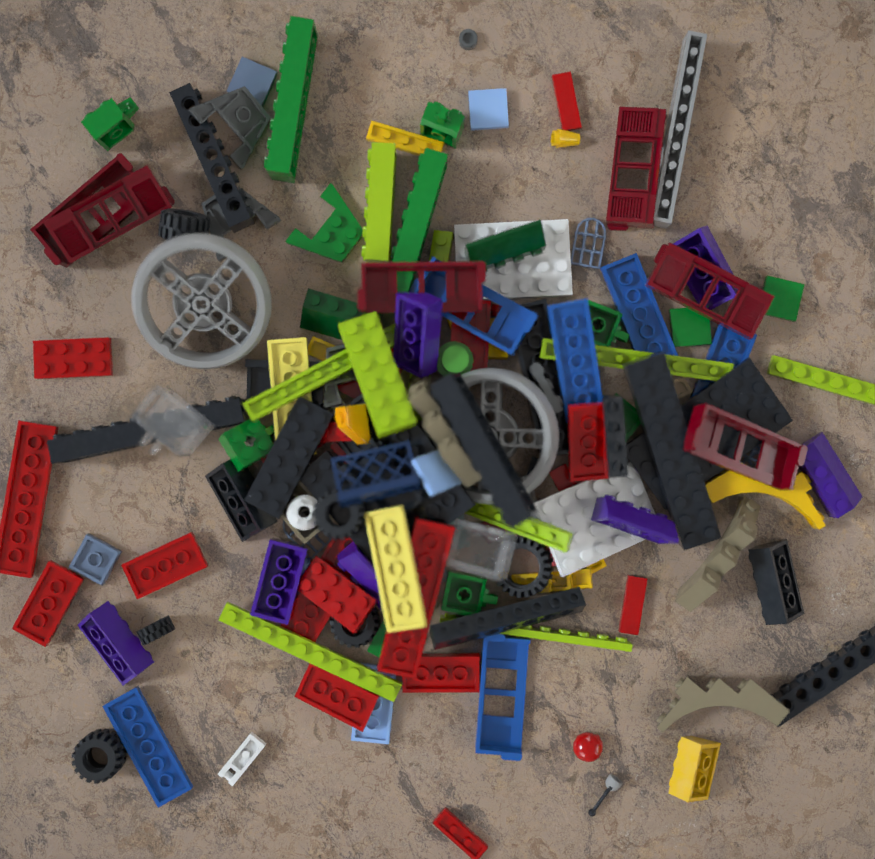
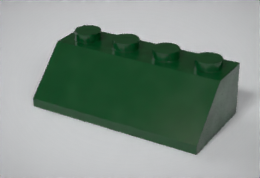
(508, 245)
(324, 312)

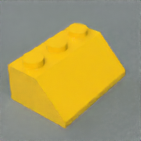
(694, 768)

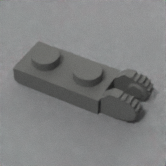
(545, 386)

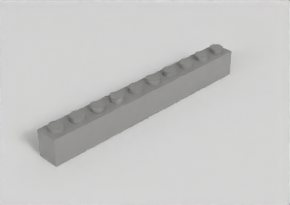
(678, 126)

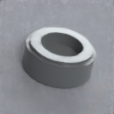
(468, 39)

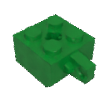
(111, 122)
(442, 124)
(608, 321)
(256, 435)
(476, 589)

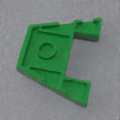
(338, 233)

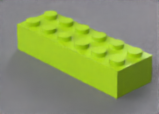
(380, 202)
(377, 375)

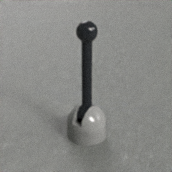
(613, 784)

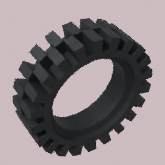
(543, 576)

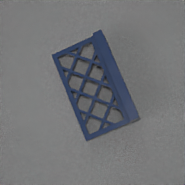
(375, 490)

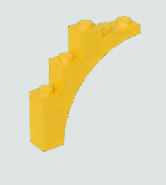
(731, 483)

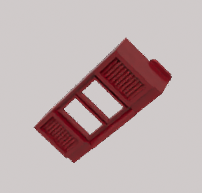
(109, 174)
(142, 192)
(636, 206)
(673, 272)
(462, 284)
(777, 458)

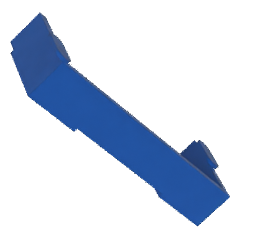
(509, 325)
(502, 733)

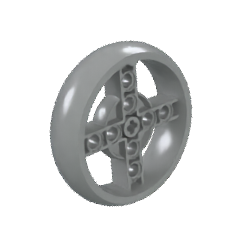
(168, 343)
(546, 438)

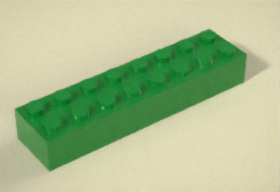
(292, 99)
(418, 216)

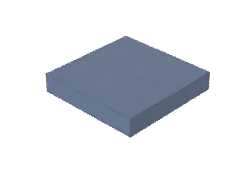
(255, 78)
(95, 559)

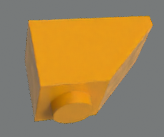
(354, 422)

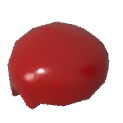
(588, 747)

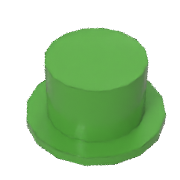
(454, 358)

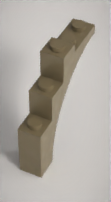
(440, 430)
(723, 557)
(748, 697)

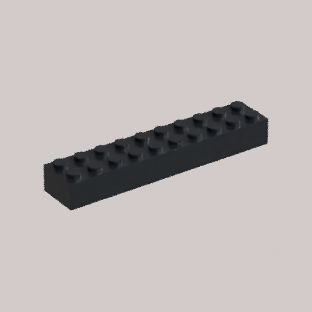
(128, 435)
(665, 436)

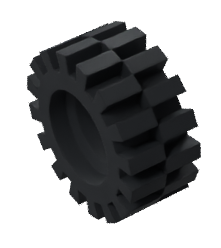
(155, 630)

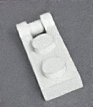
(242, 758)

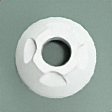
(293, 516)

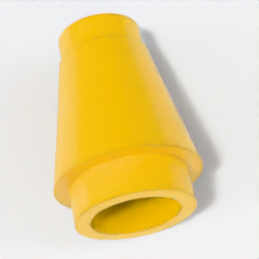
(563, 138)

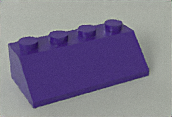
(702, 244)
(417, 332)
(829, 478)
(634, 520)
(361, 569)
(279, 581)
(115, 642)

